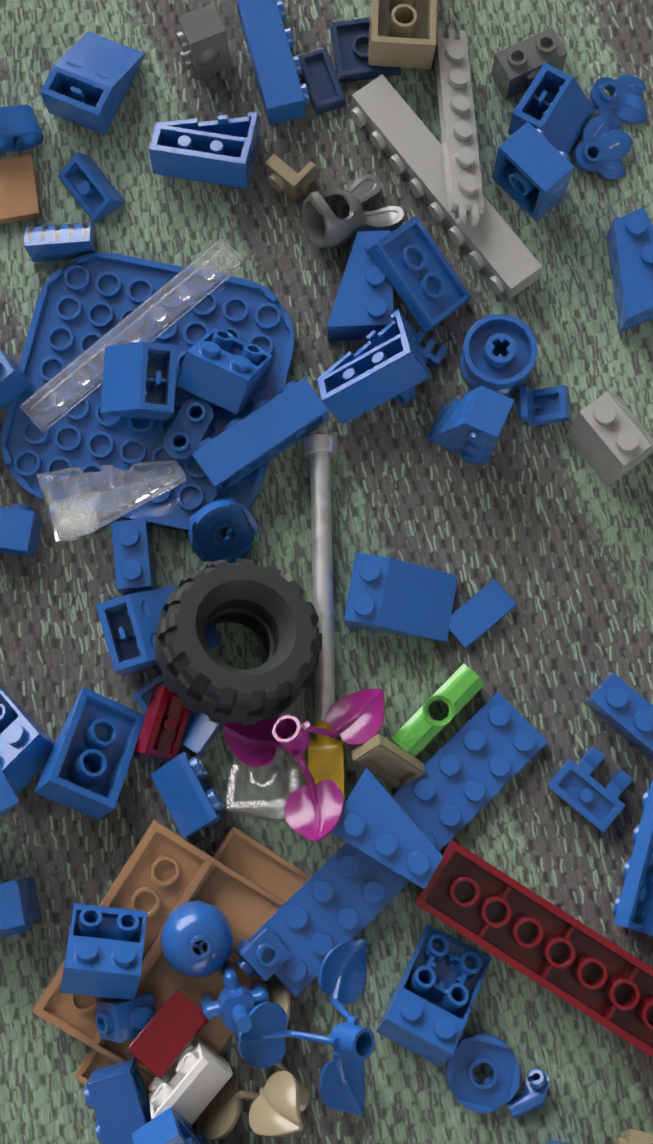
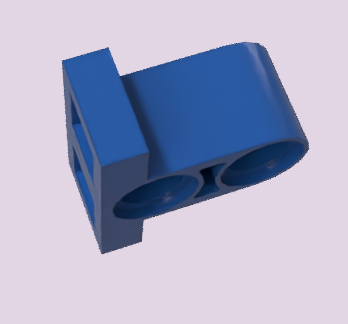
(19, 128)

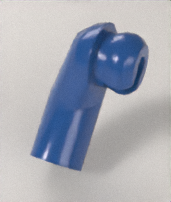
(533, 1094)

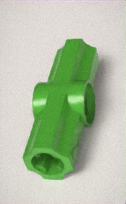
(453, 695)

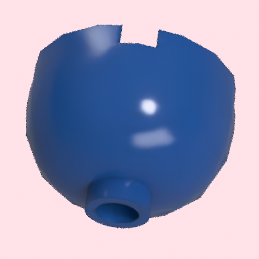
(190, 924)

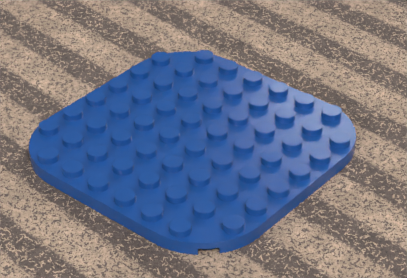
(81, 307)

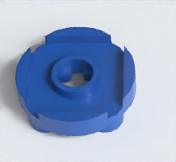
(211, 519)
(494, 1090)

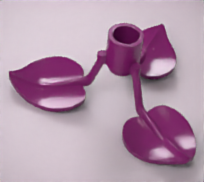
(316, 807)

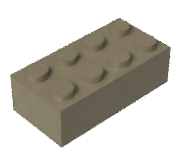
(402, 33)

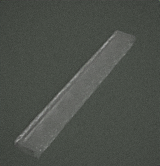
(142, 324)

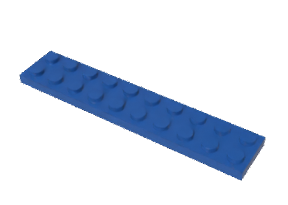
(441, 802)

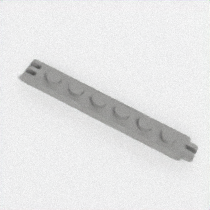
(458, 127)

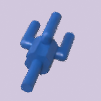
(234, 1001)

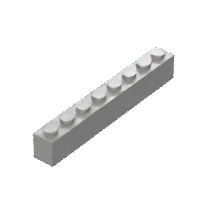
(419, 157)

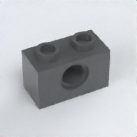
(203, 42)
(520, 63)

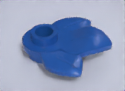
(624, 101)
(606, 148)

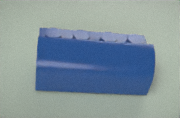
(635, 905)

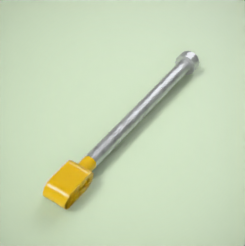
(324, 753)

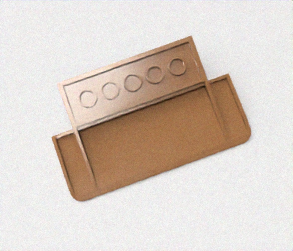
(158, 877)

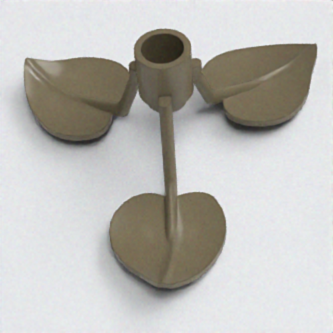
(275, 1108)

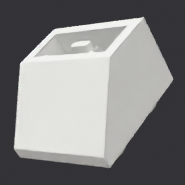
(190, 1082)

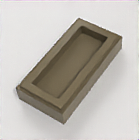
(388, 761)

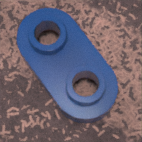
(188, 428)

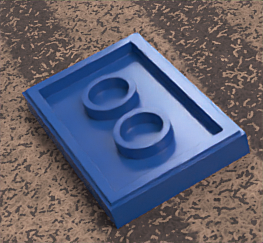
(420, 274)

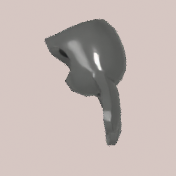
(338, 214)

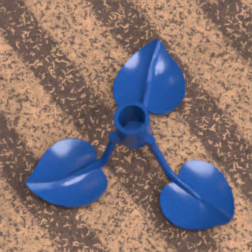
(343, 1078)

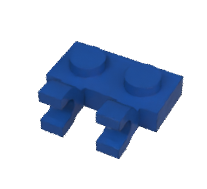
(585, 794)

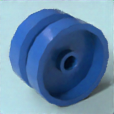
(498, 354)

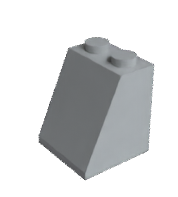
(610, 438)

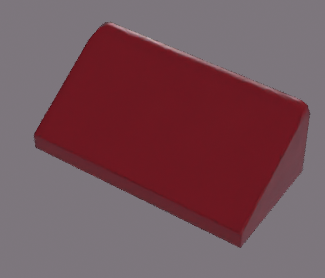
(163, 725)
(168, 1034)

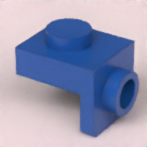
(544, 405)
(262, 955)
(124, 1018)

